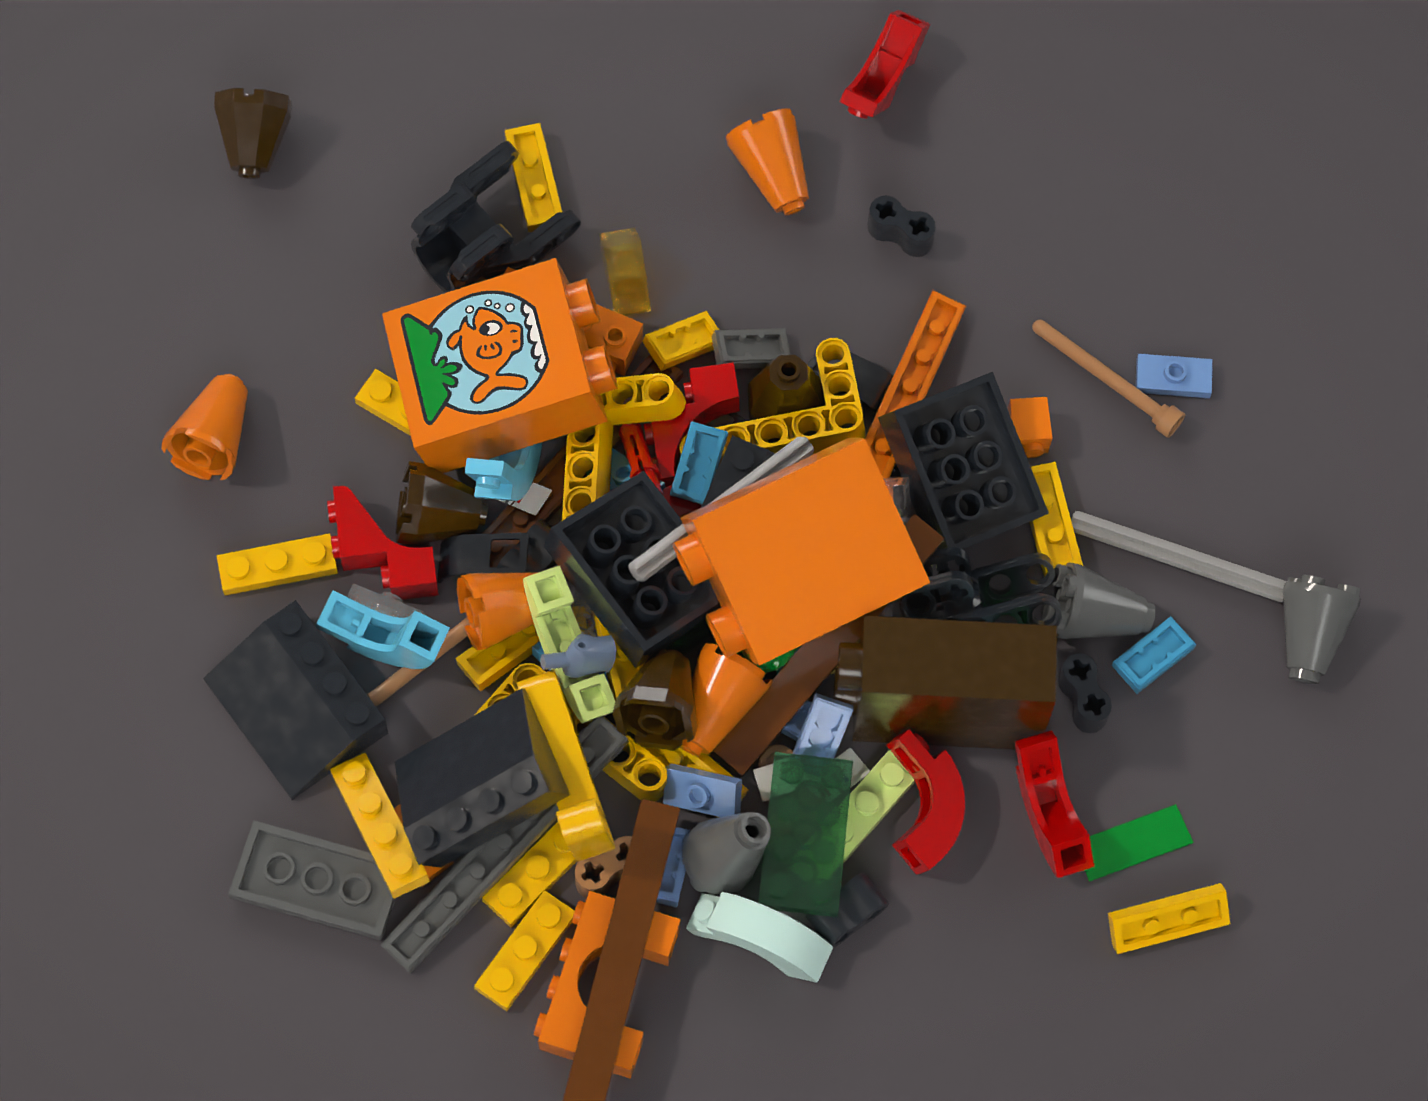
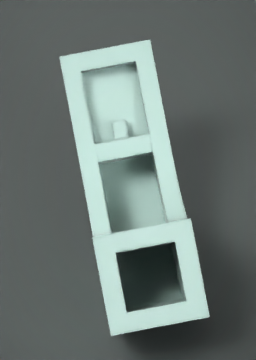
(762, 931)

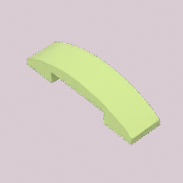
(556, 628)

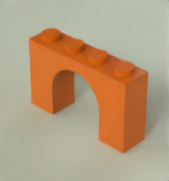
(562, 1024)

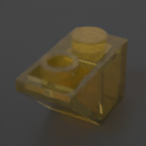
(625, 271)

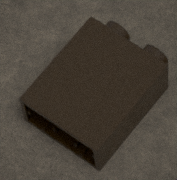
(948, 681)

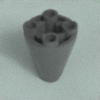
(1096, 605)
(1315, 624)
(725, 852)

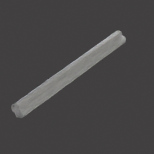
(663, 551)
(1178, 556)

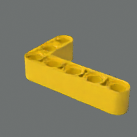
(824, 419)
(598, 451)
(626, 772)
(581, 812)

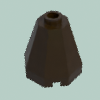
(252, 127)
(783, 388)
(436, 507)
(659, 702)

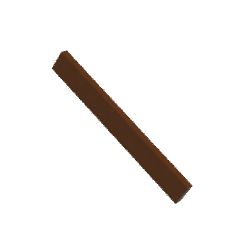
(552, 477)
(804, 675)
(622, 952)

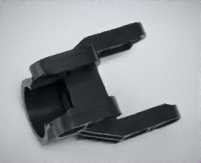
(462, 242)
(967, 593)

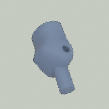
(583, 657)

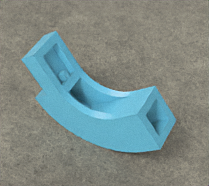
(506, 475)
(384, 638)

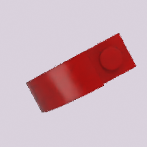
(940, 802)
(1049, 807)

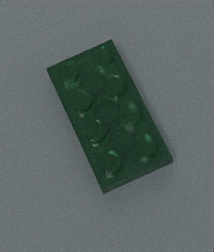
(806, 835)

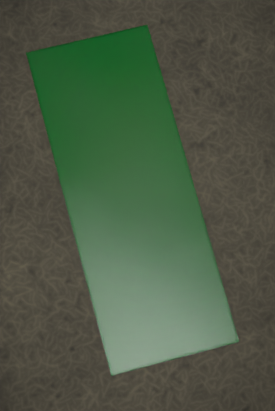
(1137, 841)

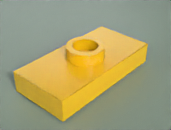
(681, 340)

